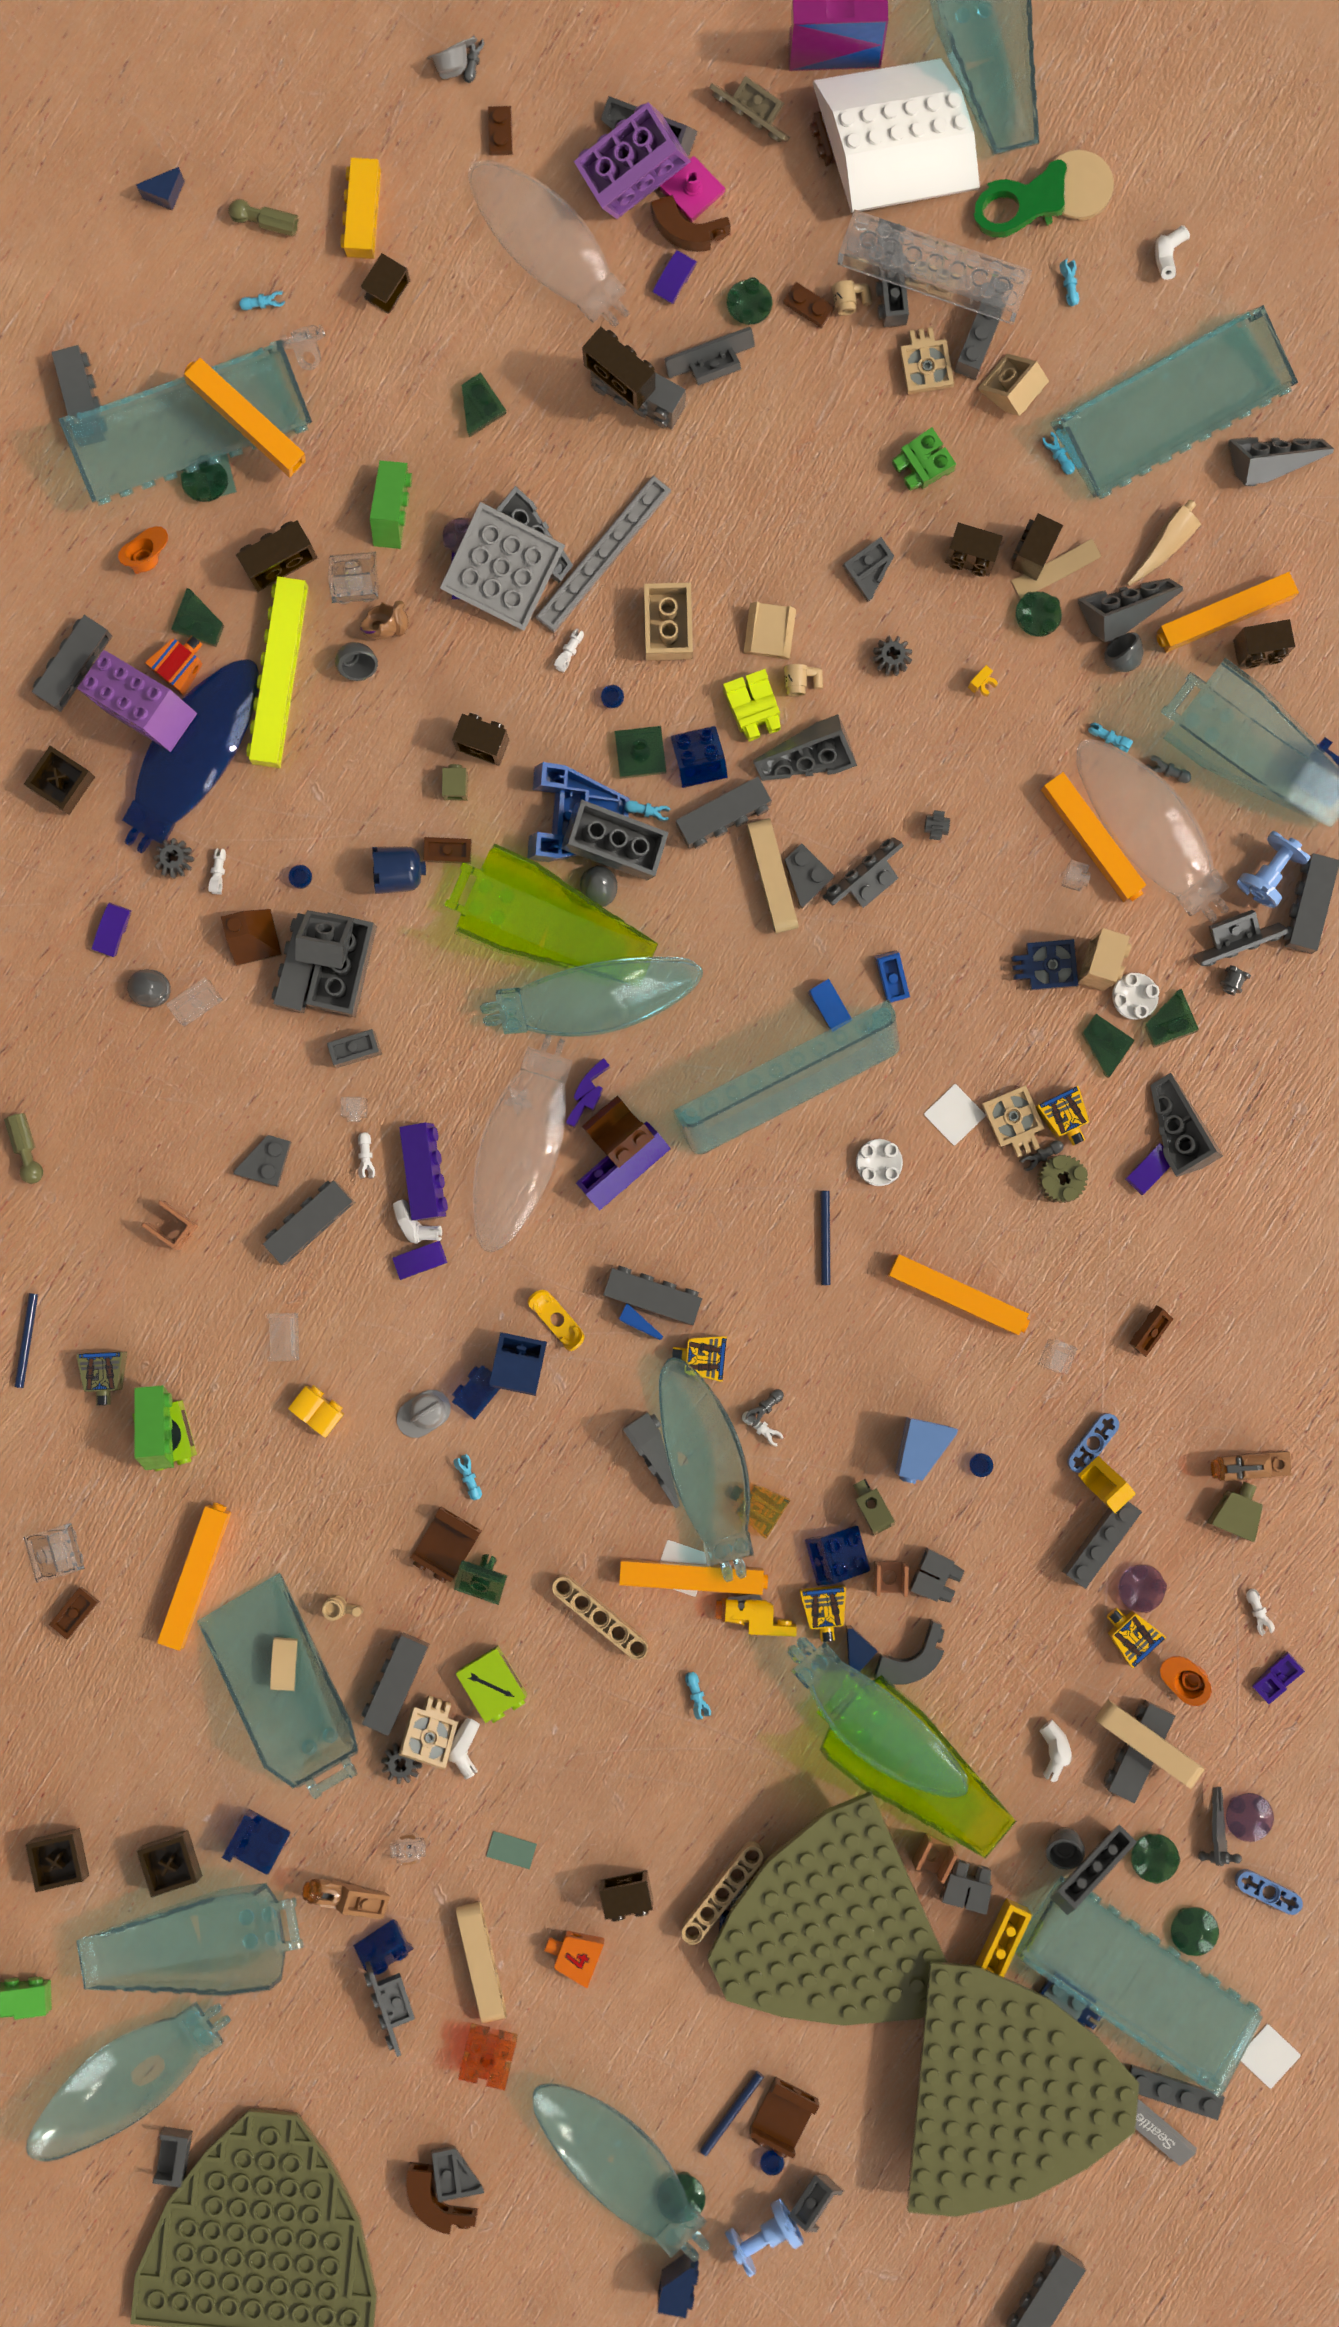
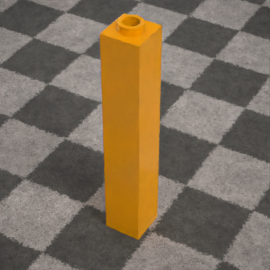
(244, 417)
(1227, 612)
(1094, 838)
(959, 1295)
(194, 1576)
(690, 1577)

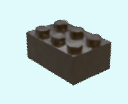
(619, 367)
(276, 555)

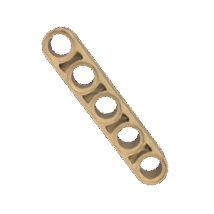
(772, 875)
(606, 1627)
(1149, 1744)
(717, 1903)
(481, 1962)

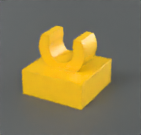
(981, 680)

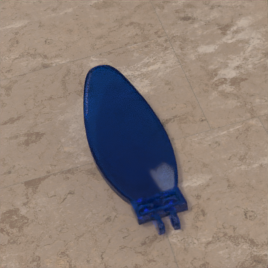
(179, 779)

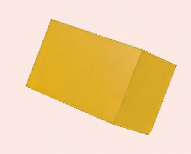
(1106, 1484)

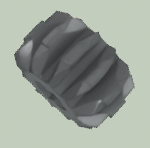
(897, 650)
(173, 849)
(392, 1761)

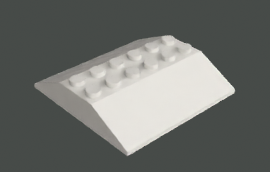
(899, 134)

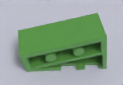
(389, 504)
(153, 1427)
(25, 1998)

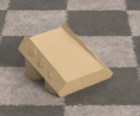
(769, 630)

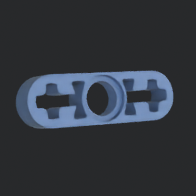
(1083, 1442)
(1287, 1893)

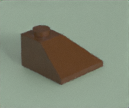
(251, 935)

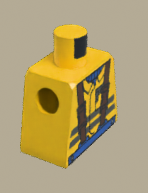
(1065, 1115)
(705, 1356)
(824, 1609)
(1133, 1636)

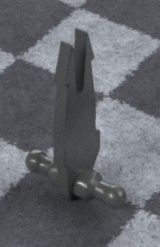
(1219, 1855)

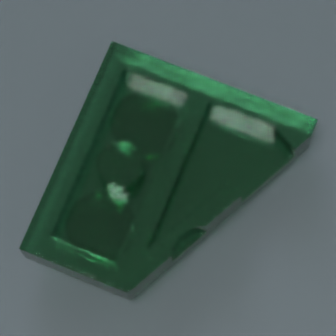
(480, 404)

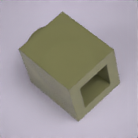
(455, 783)

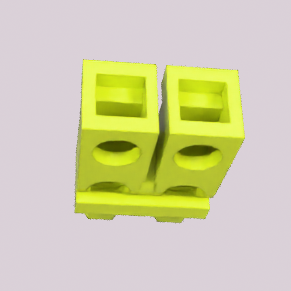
(754, 712)

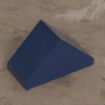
(163, 188)
(859, 1649)

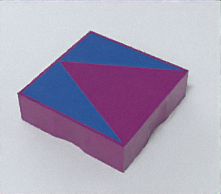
(837, 34)

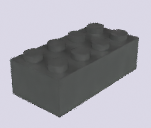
(662, 406)
(614, 840)
(341, 989)

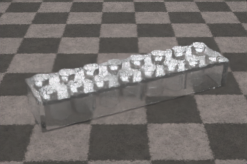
(933, 267)

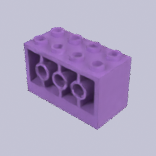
(632, 160)
(137, 700)

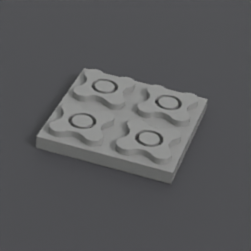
(502, 566)

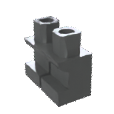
(934, 1587)
(968, 1890)

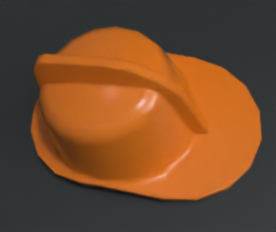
(144, 550)
(1186, 1680)

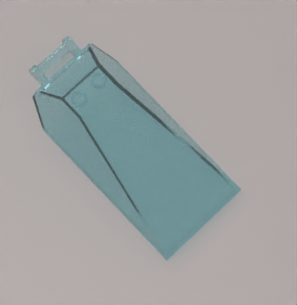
(293, 1731)

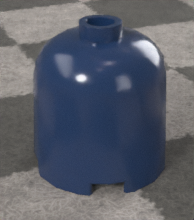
(396, 869)

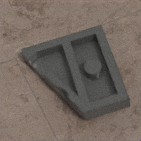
(869, 567)
(807, 874)
(266, 1161)
(453, 2175)

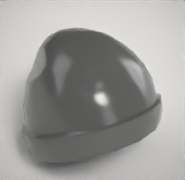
(1124, 653)
(356, 661)
(599, 885)
(149, 988)
(1065, 1849)

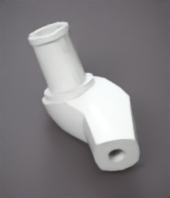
(1164, 251)
(413, 1229)
(460, 1747)
(1058, 1749)

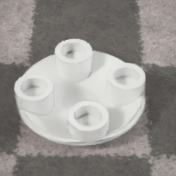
(1135, 996)
(879, 1162)

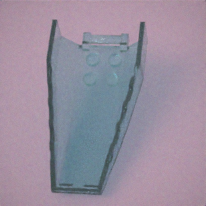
(995, 66)
(1254, 742)
(200, 1946)

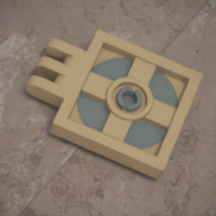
(926, 363)
(1014, 1120)
(429, 1734)

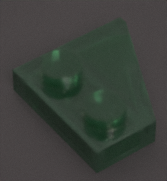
(197, 620)
(1171, 1021)
(1106, 1043)

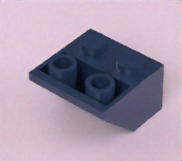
(517, 1364)
(677, 2287)

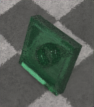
(640, 752)
(481, 1580)

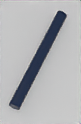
(825, 1237)
(26, 1340)
(731, 2113)

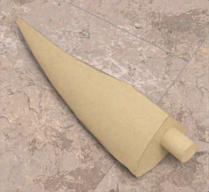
(1172, 536)

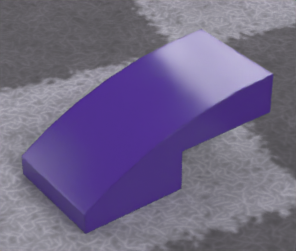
(674, 276)
(110, 929)
(586, 1084)
(589, 1101)
(1148, 1170)
(419, 1260)
(1278, 1677)

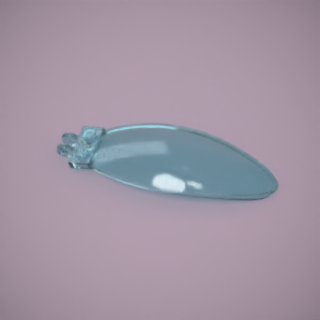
(594, 997)
(706, 1465)
(876, 1723)
(124, 2082)
(619, 2166)

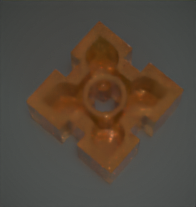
(477, 2066)

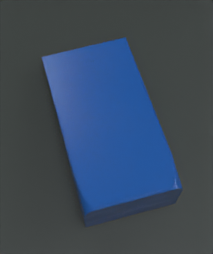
(892, 976)
(829, 1004)
(635, 1320)

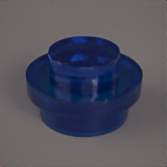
(612, 696)
(300, 876)
(981, 1465)
(771, 2163)

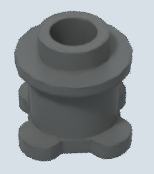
(1234, 980)

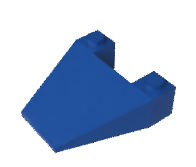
(568, 789)

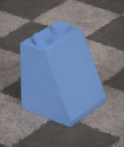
(921, 1448)

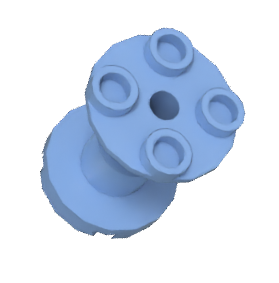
(1265, 881)
(773, 2233)

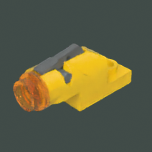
(756, 1613)

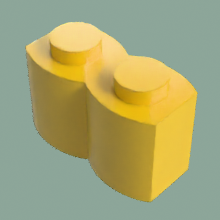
(316, 1410)

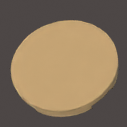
(1087, 184)

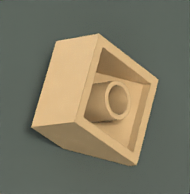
(1014, 383)

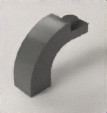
(917, 1666)

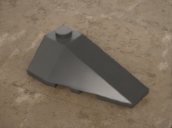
(617, 110)
(1265, 461)
(523, 509)
(1119, 612)
(813, 750)
(1184, 1136)
(648, 1442)

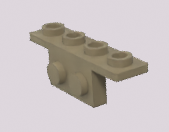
(756, 103)

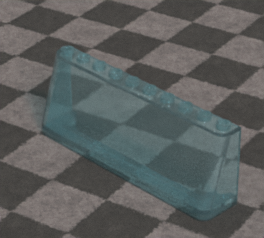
(1176, 402)
(176, 429)
(789, 1079)
(1142, 1988)

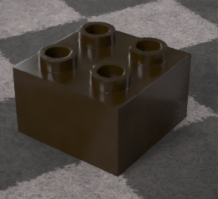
(1036, 546)
(973, 550)
(1264, 643)
(481, 738)
(59, 780)
(57, 1860)
(169, 1863)
(626, 1896)

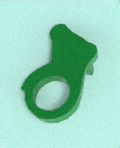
(1039, 198)

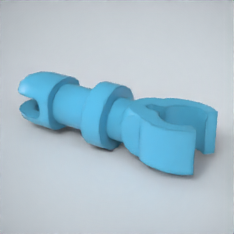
(1068, 272)
(261, 301)
(1059, 454)
(1118, 741)
(634, 807)
(474, 1491)
(692, 1681)

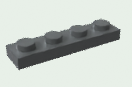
(1177, 2092)

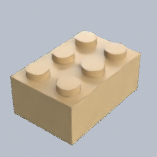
(668, 621)
(1104, 959)

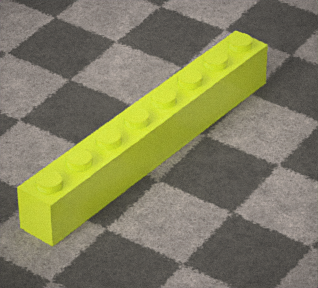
(278, 672)

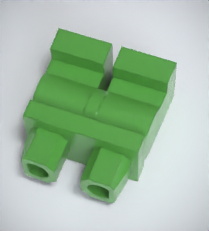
(925, 460)

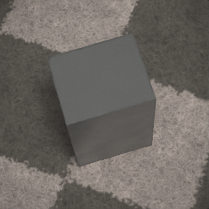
(354, 1048)
(173, 2157)
(814, 2202)

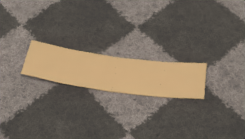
(1058, 568)

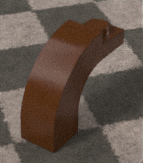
(683, 233)
(426, 2206)

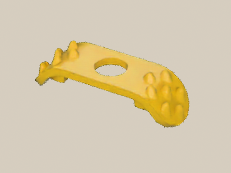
(545, 1305)

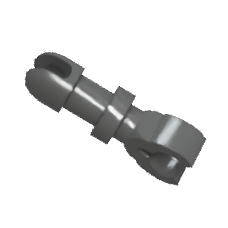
(472, 60)
(1169, 770)
(1042, 1154)
(766, 1406)

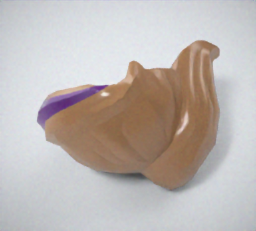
(385, 621)

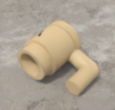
(845, 296)
(796, 678)
(336, 1607)

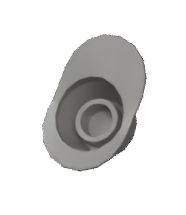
(453, 60)
(423, 1413)

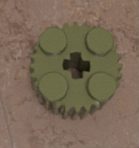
(1074, 1174)

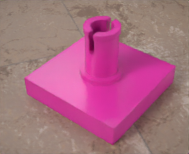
(693, 189)

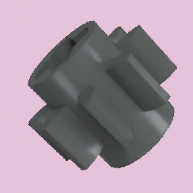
(937, 825)

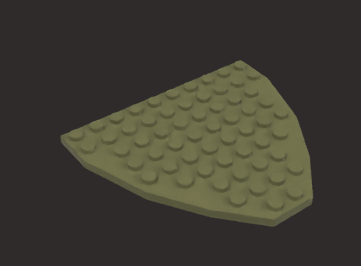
(830, 1927)
(1008, 2095)
(258, 2237)

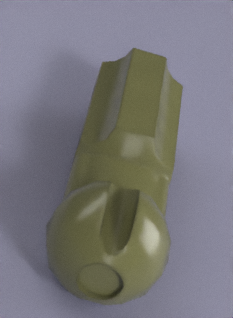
(266, 217)
(23, 1144)

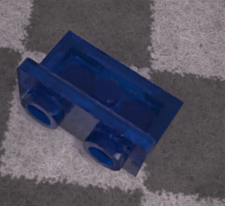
(476, 1393)
(383, 1947)

